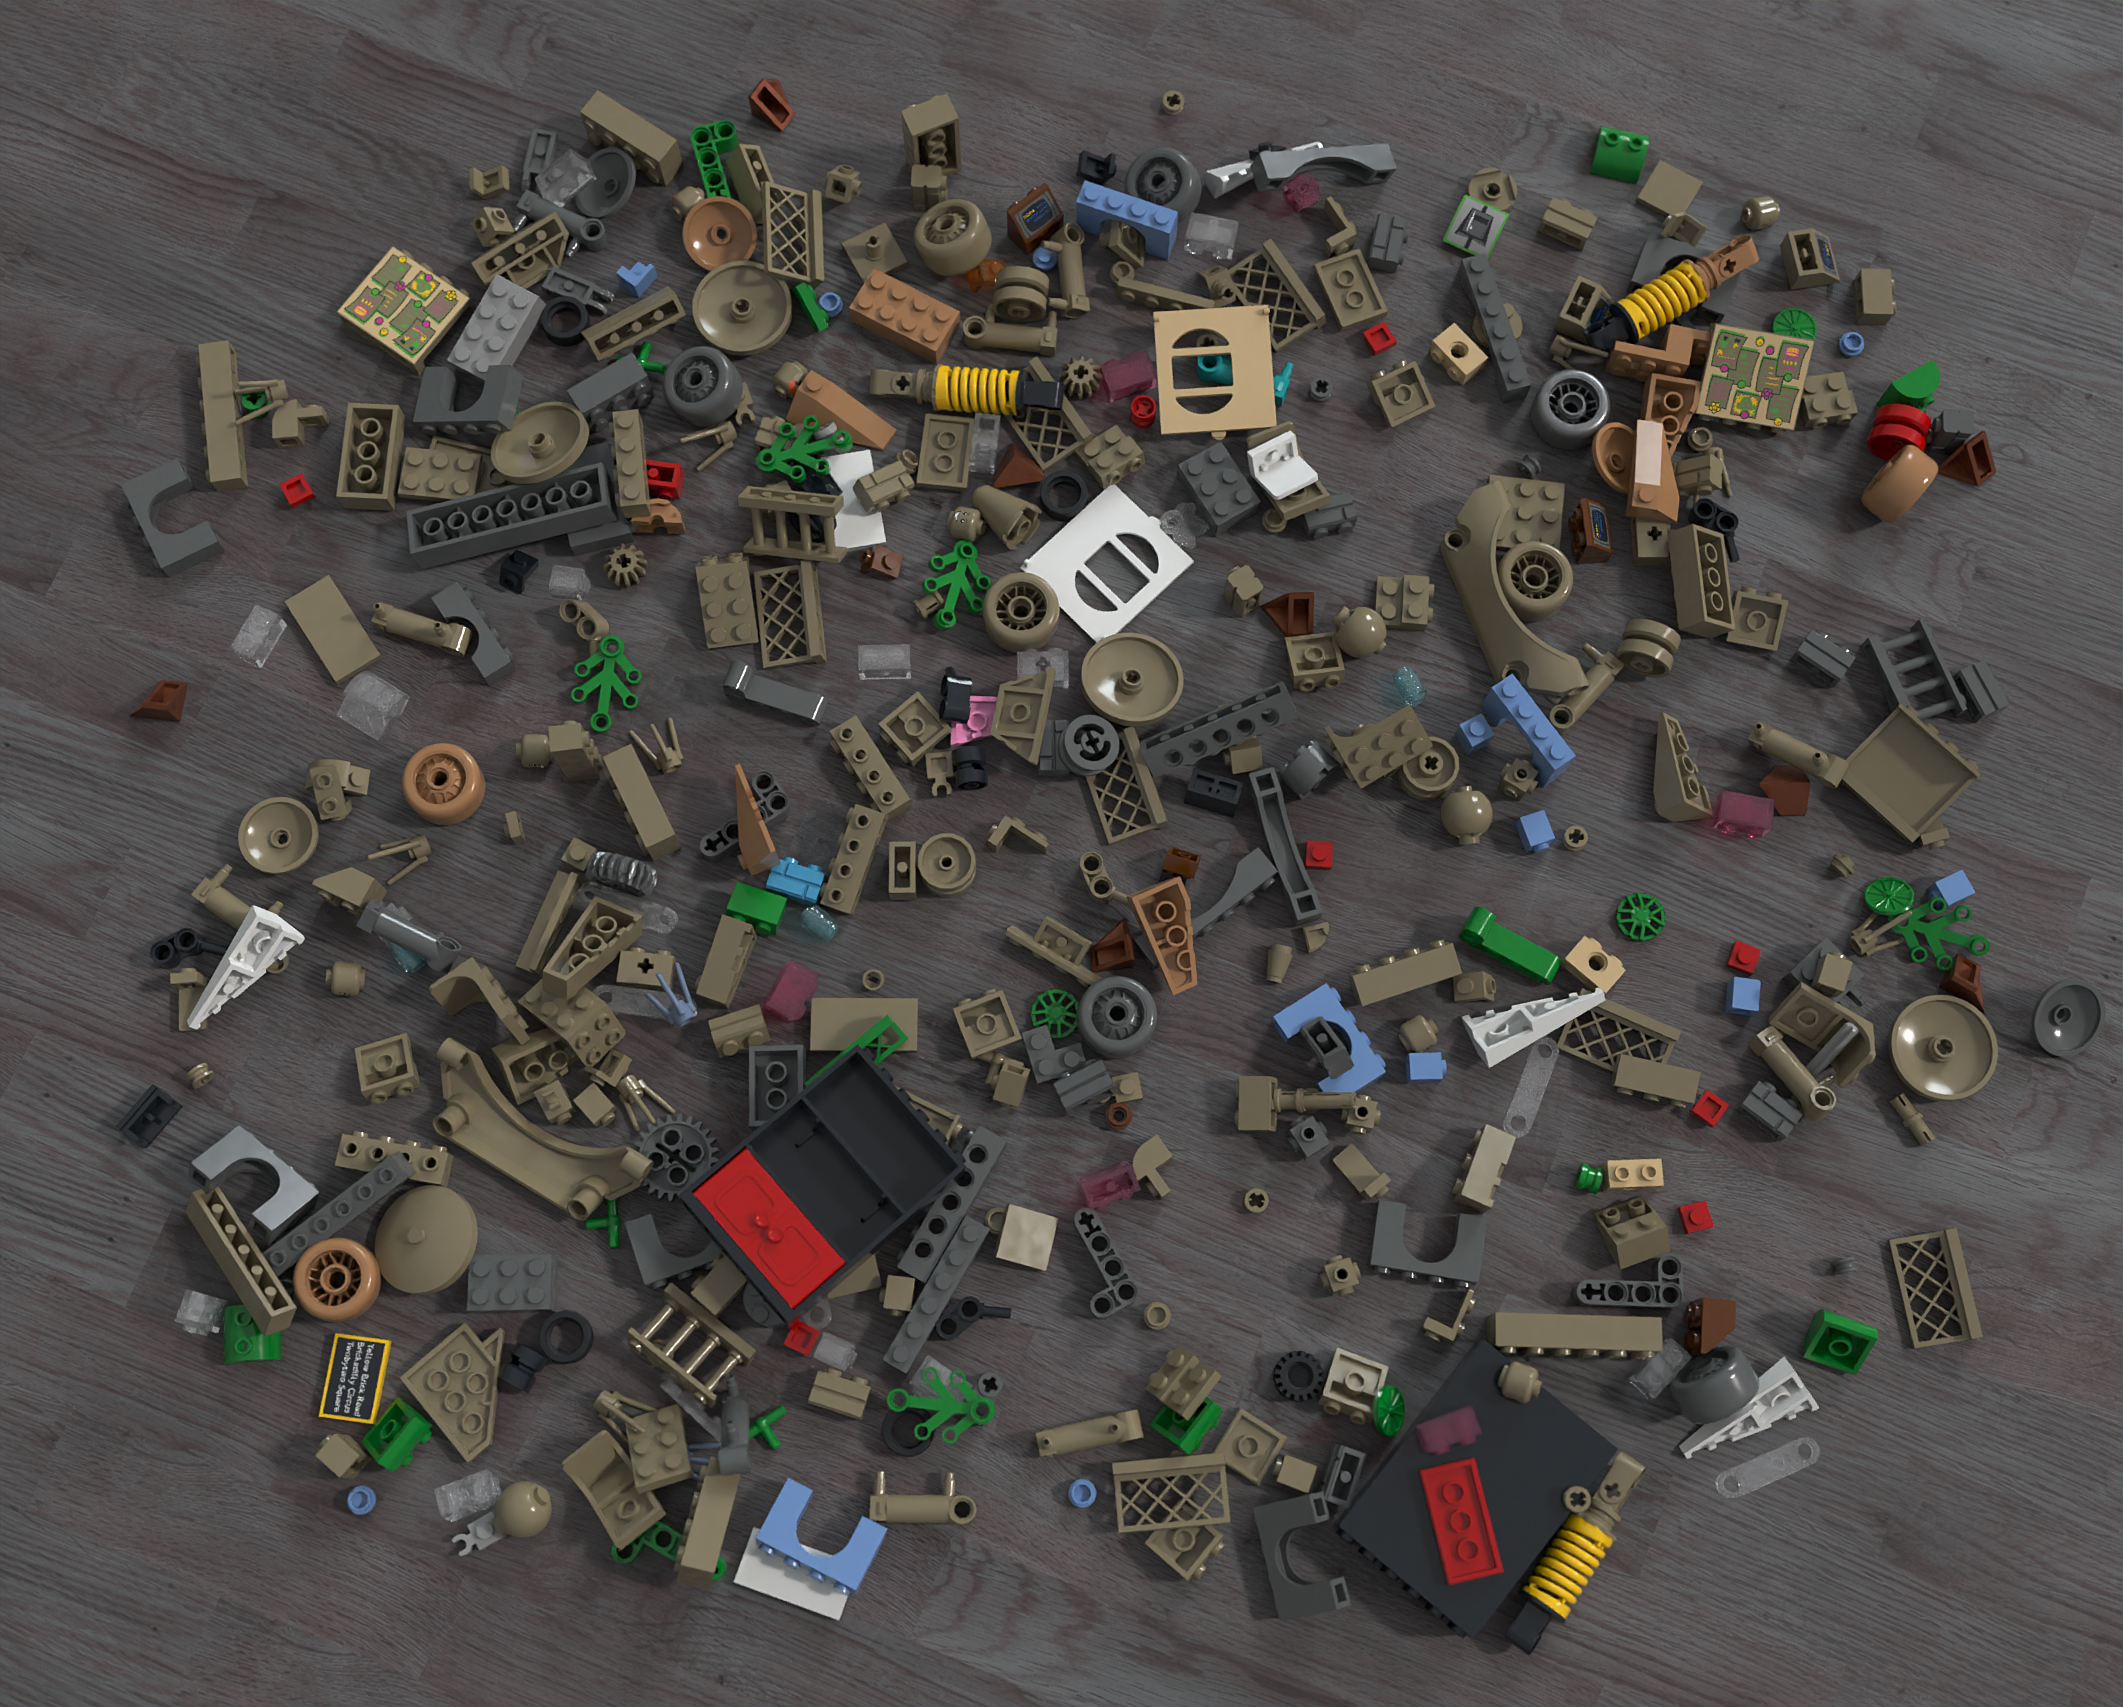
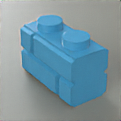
(796, 881)

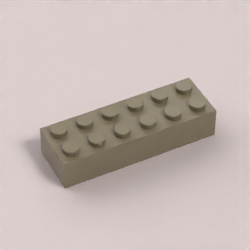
(1575, 1334)

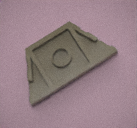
(1023, 713)

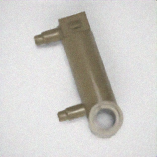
(1067, 245)
(1011, 336)
(449, 637)
(1599, 679)
(1822, 766)
(222, 902)
(1794, 1074)
(1090, 1434)
(918, 1508)

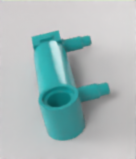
(1223, 374)

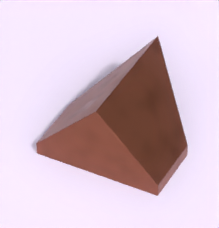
(770, 104)
(1971, 462)
(1016, 469)
(1292, 613)
(164, 702)
(1789, 790)
(1113, 950)
(1964, 981)

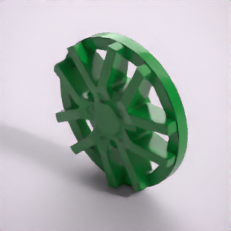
(1640, 916)
(1055, 1012)

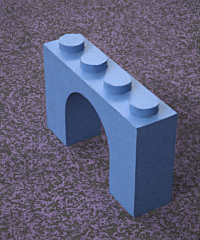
(1155, 222)
(1511, 702)
(1326, 1003)
(843, 1569)

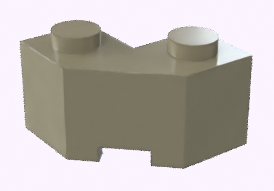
(1244, 756)

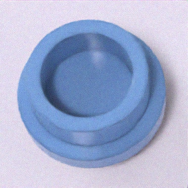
(1044, 259)
(831, 304)
(1851, 344)
(1082, 1493)
(361, 1500)

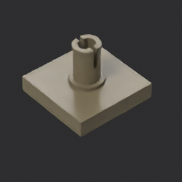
(1126, 242)
(874, 250)

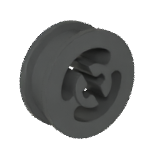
(1100, 737)

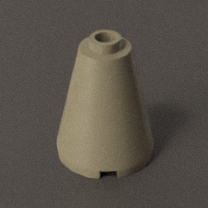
(1007, 515)

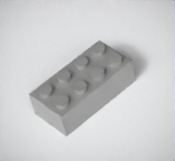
(496, 329)

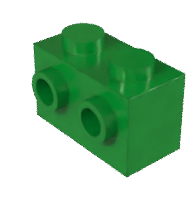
(757, 908)

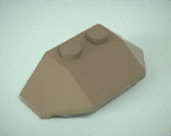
(526, 254)

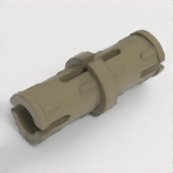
(1912, 1119)

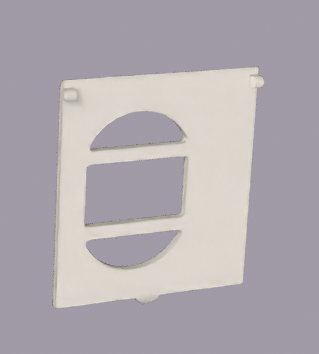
(1082, 537)

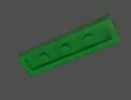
(866, 1039)

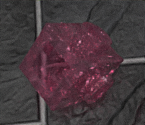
(1299, 200)

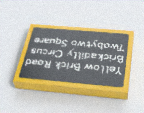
(355, 1378)

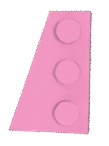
(979, 721)

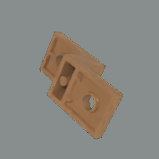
(1672, 358)

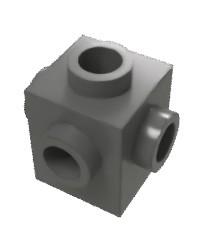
(1306, 1146)

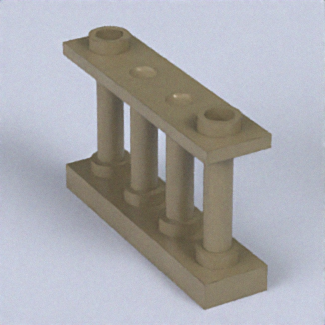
(803, 505)
(696, 1318)

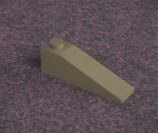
(1675, 783)
(533, 1063)

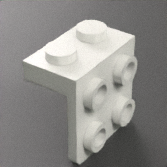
(1280, 467)

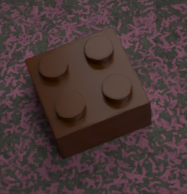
(1181, 862)

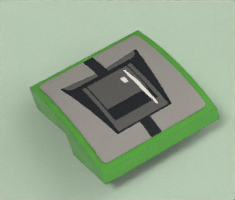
(1476, 226)

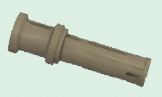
(1302, 1100)

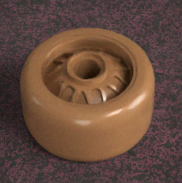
(1899, 484)
(454, 799)
(316, 1274)

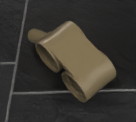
(583, 620)
(1099, 877)

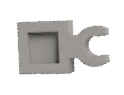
(481, 1533)

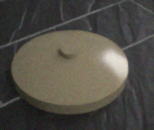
(742, 308)
(541, 443)
(1131, 679)
(1943, 1048)
(426, 1240)

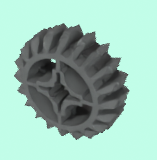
(621, 873)

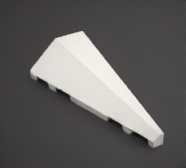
(1229, 177)
(254, 948)
(1507, 1032)
(1778, 1396)

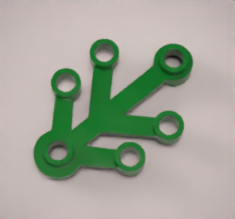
(800, 450)
(957, 582)
(607, 680)
(1935, 930)
(945, 1405)

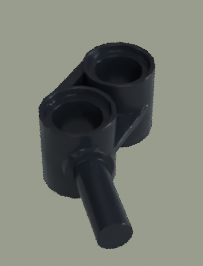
(1715, 515)
(957, 704)
(178, 951)
(963, 1322)

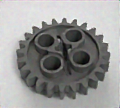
(690, 1138)

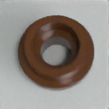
(1118, 1107)

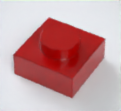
(1379, 338)
(297, 490)
(1318, 855)
(1743, 958)
(1709, 1108)
(1695, 1217)
(802, 1338)

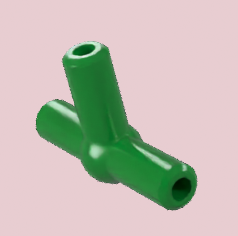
(643, 357)
(612, 1221)
(762, 1425)

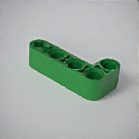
(710, 152)
(1508, 947)
(650, 1538)

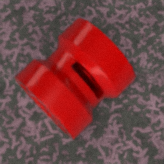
(1144, 406)

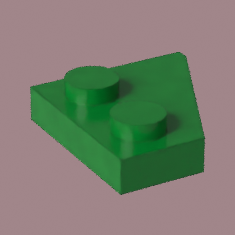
(815, 315)

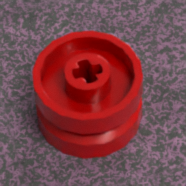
(1896, 427)

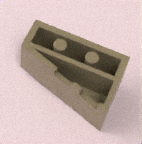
(1483, 1169)

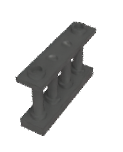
(1887, 673)

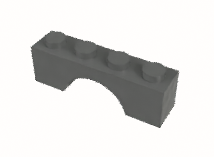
(489, 657)

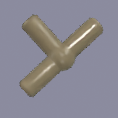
(997, 1061)

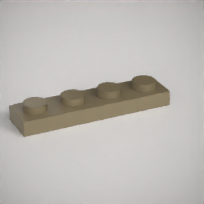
(1156, 296)

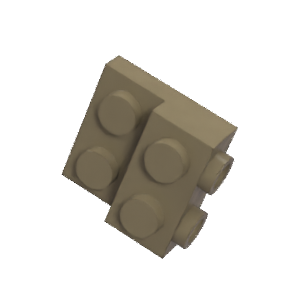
(1400, 392)
(1827, 401)
(1111, 456)
(1404, 601)
(1757, 618)
(1314, 661)
(913, 729)
(986, 1023)
(387, 1068)
(1182, 1382)
(1352, 1386)
(1188, 1547)

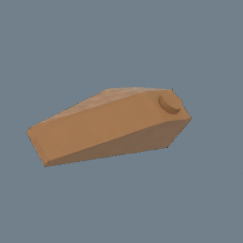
(1670, 402)
(830, 403)
(1652, 479)
(754, 840)
(1166, 925)

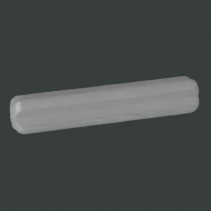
(1832, 1049)

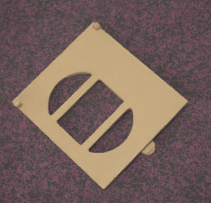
(1250, 350)

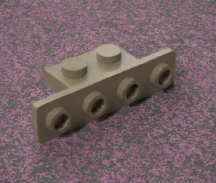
(1058, 946)

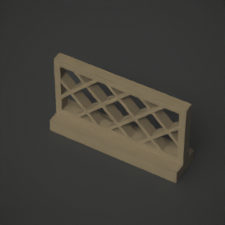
(811, 240)
(1293, 286)
(1068, 417)
(811, 617)
(1145, 786)
(1628, 1018)
(1958, 1281)
(1168, 1468)

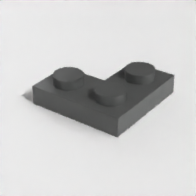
(1047, 1061)

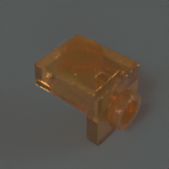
(984, 274)

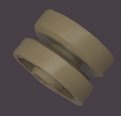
(1020, 294)
(1648, 647)
(1432, 782)
(946, 850)

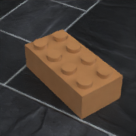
(905, 316)

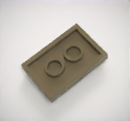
(1350, 289)
(945, 452)
(439, 474)
(660, 1452)

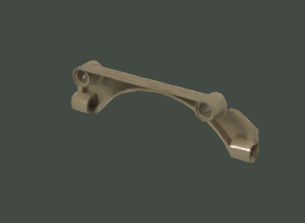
(1501, 635)
(498, 1134)

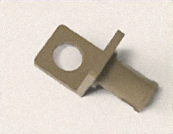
(1219, 285)

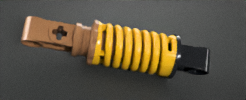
(1670, 295)

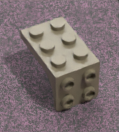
(1301, 501)
(726, 600)
(1380, 747)
(475, 984)
(1816, 1019)
(580, 1022)
(607, 1480)

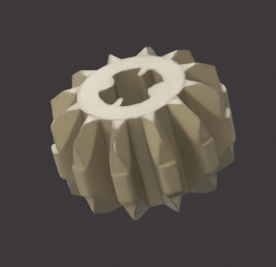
(1083, 368)
(623, 556)

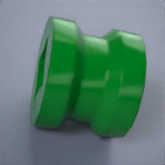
(261, 401)
(1588, 1178)

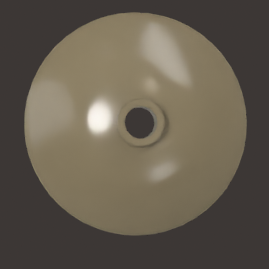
(267, 824)

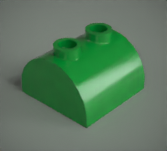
(1619, 154)
(1913, 388)
(245, 1341)
(1838, 1341)
(1187, 1434)
(397, 1435)

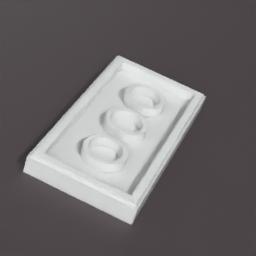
(855, 526)
(783, 1582)

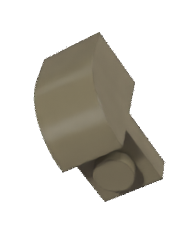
(291, 420)
(353, 779)
(1147, 1161)

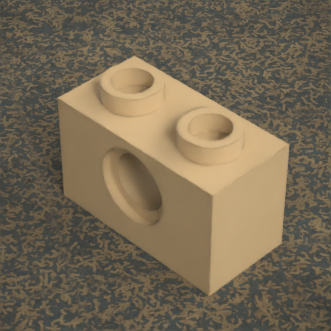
(1456, 341)
(1578, 965)
(1632, 1175)

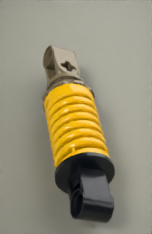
(969, 389)
(1577, 1543)

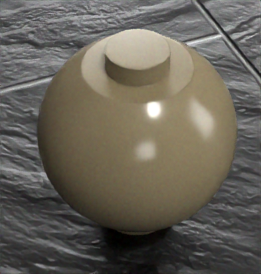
(1360, 631)
(1466, 814)
(522, 1510)

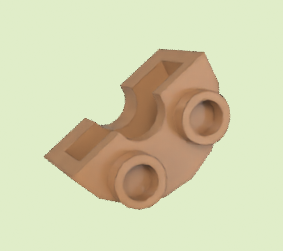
(663, 515)

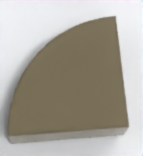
(1315, 936)

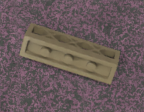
(549, 923)

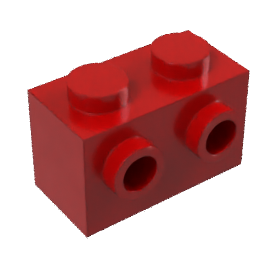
(665, 479)

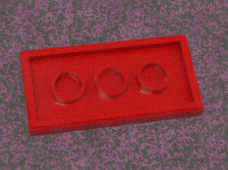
(1460, 1521)

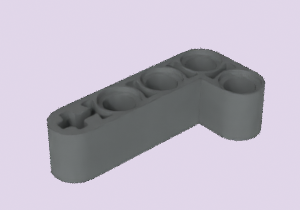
(773, 696)
(772, 817)
(1100, 1259)
(1627, 1289)

